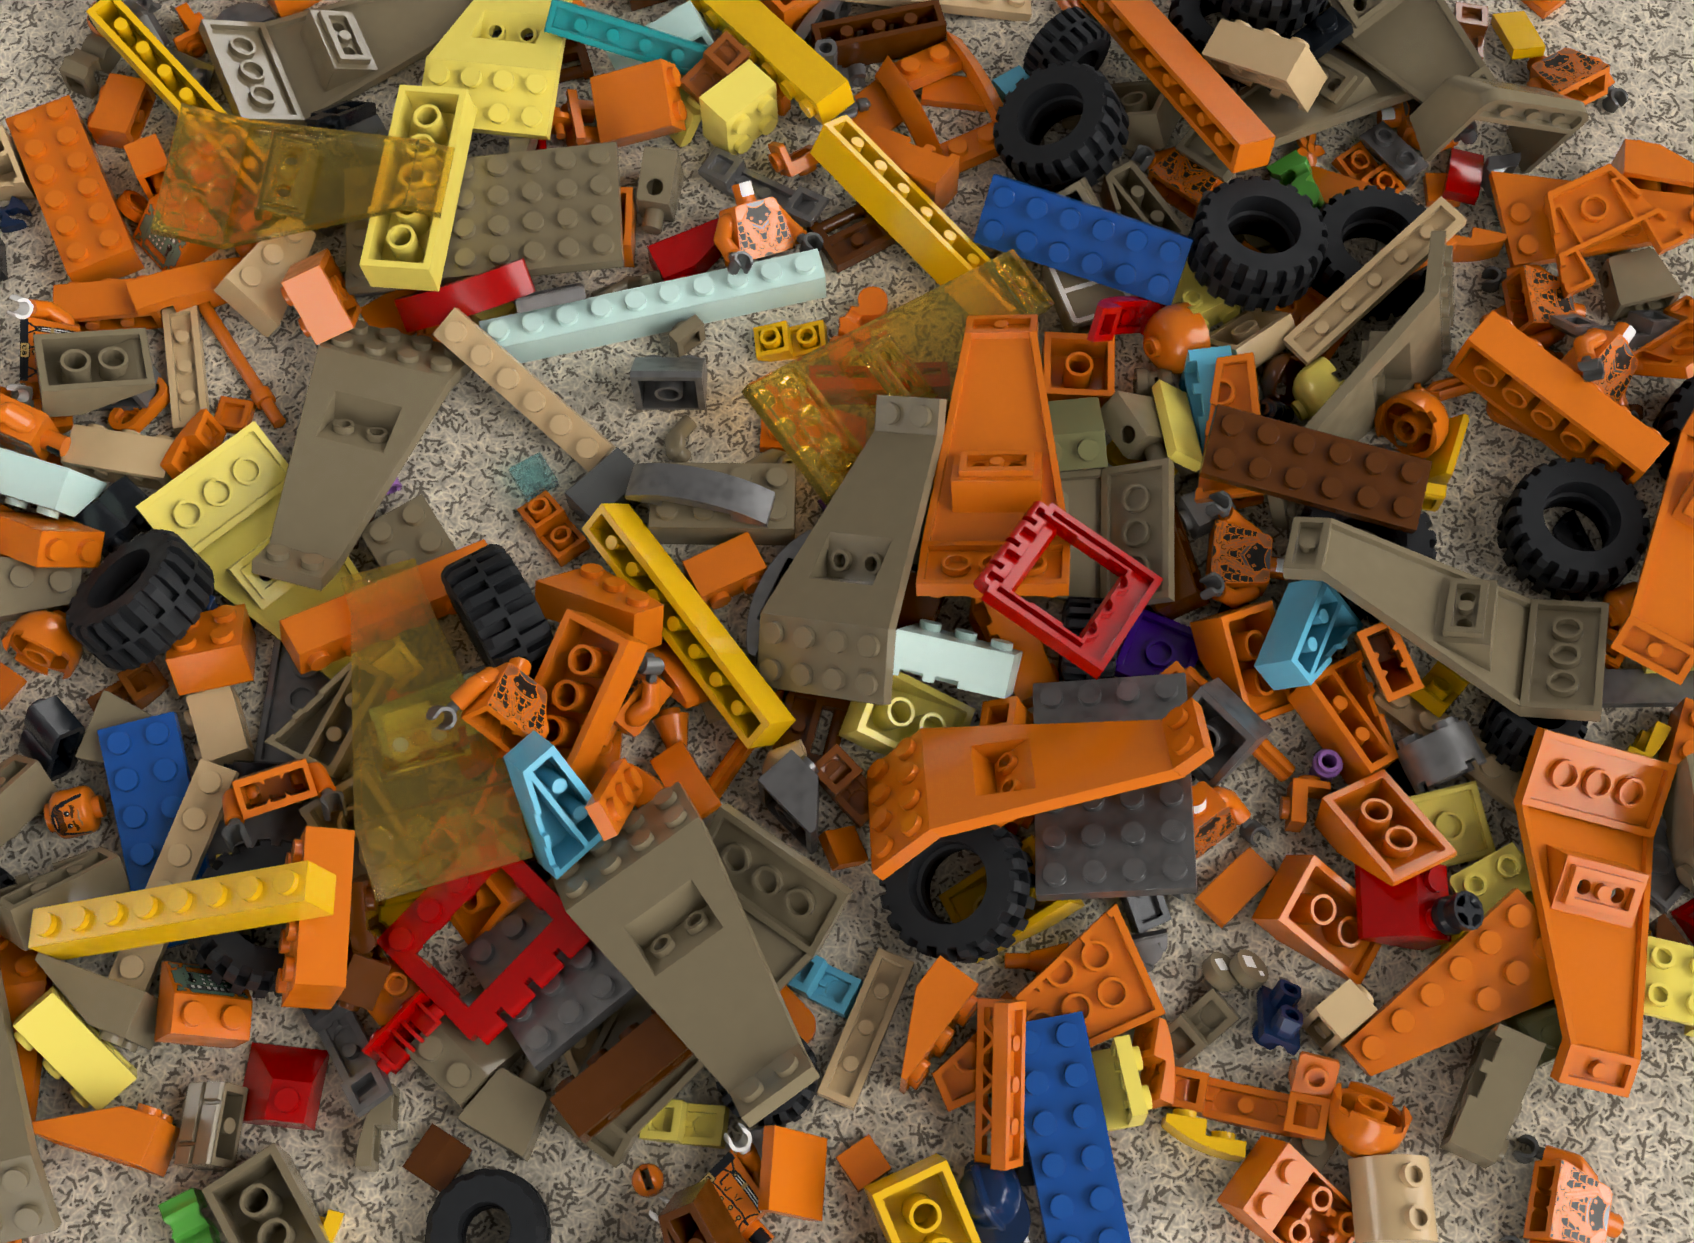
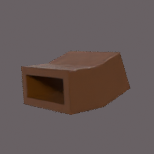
(437, 1158)

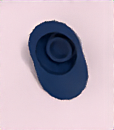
(995, 1203)

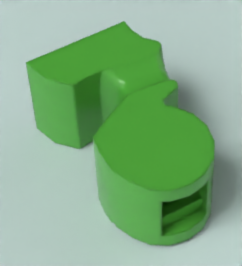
(1297, 170)
(187, 1220)

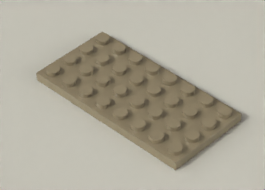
(533, 205)

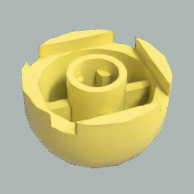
(1314, 387)

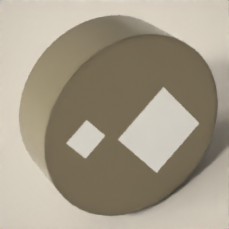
(1248, 969)
(1218, 973)

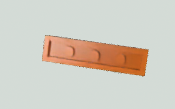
(1006, 1083)

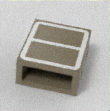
(1075, 298)

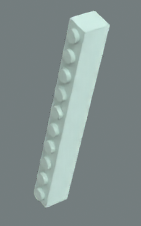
(659, 307)

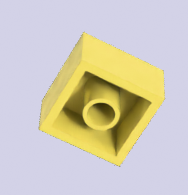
(739, 109)

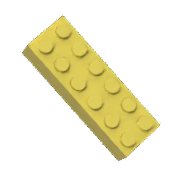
(408, 246)

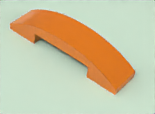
(1250, 1106)

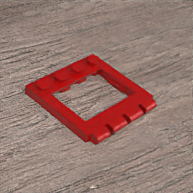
(1111, 620)
(510, 989)

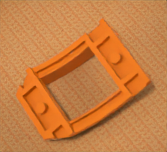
(926, 67)

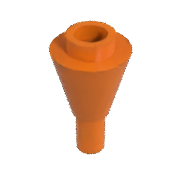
(672, 726)
(1035, 960)

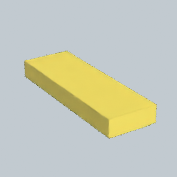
(1177, 425)

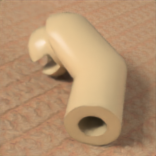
(776, 754)

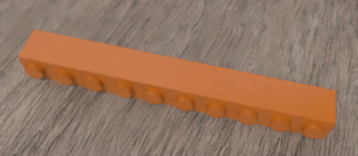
(1187, 81)

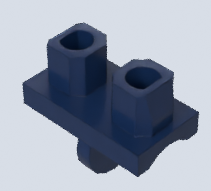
(1278, 1017)

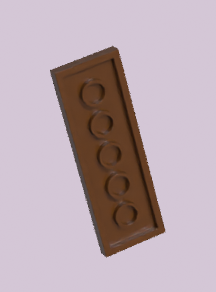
(1315, 469)

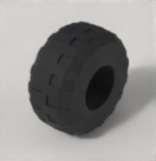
(483, 1191)

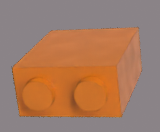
(638, 103)
(49, 541)

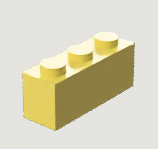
(74, 1050)

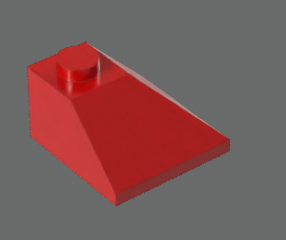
(284, 1085)

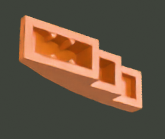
(180, 286)

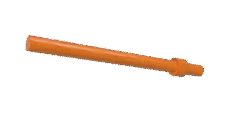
(260, 394)

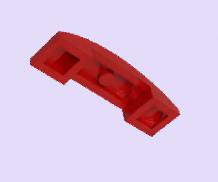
(469, 294)
(1121, 316)

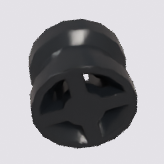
(1457, 913)

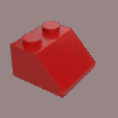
(1402, 912)

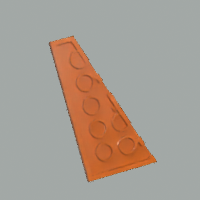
(1526, 224)
(1091, 975)
(1466, 988)

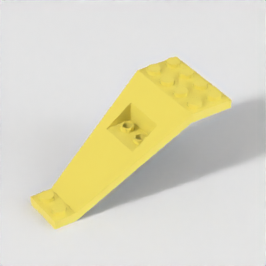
(506, 77)
(227, 517)

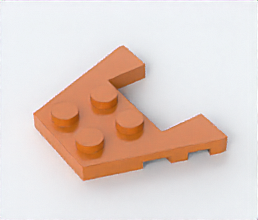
(1596, 211)
(1673, 351)

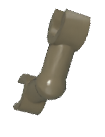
(630, 282)

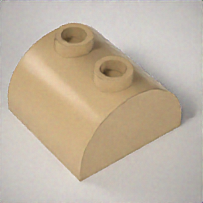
(1255, 333)
(1392, 1199)

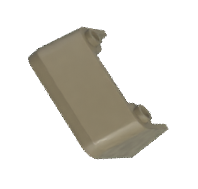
(1536, 116)

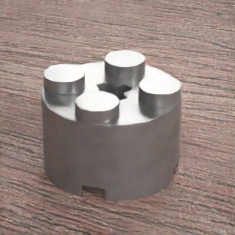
(1440, 754)

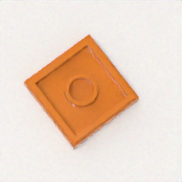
(792, 1173)

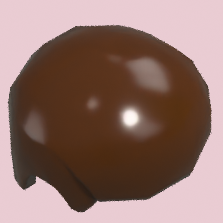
(1283, 370)

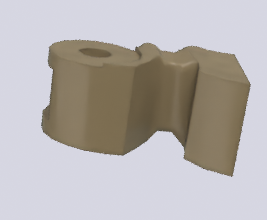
(80, 67)

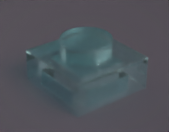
(533, 476)

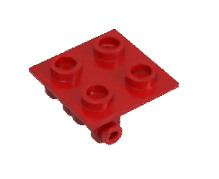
(389, 1042)

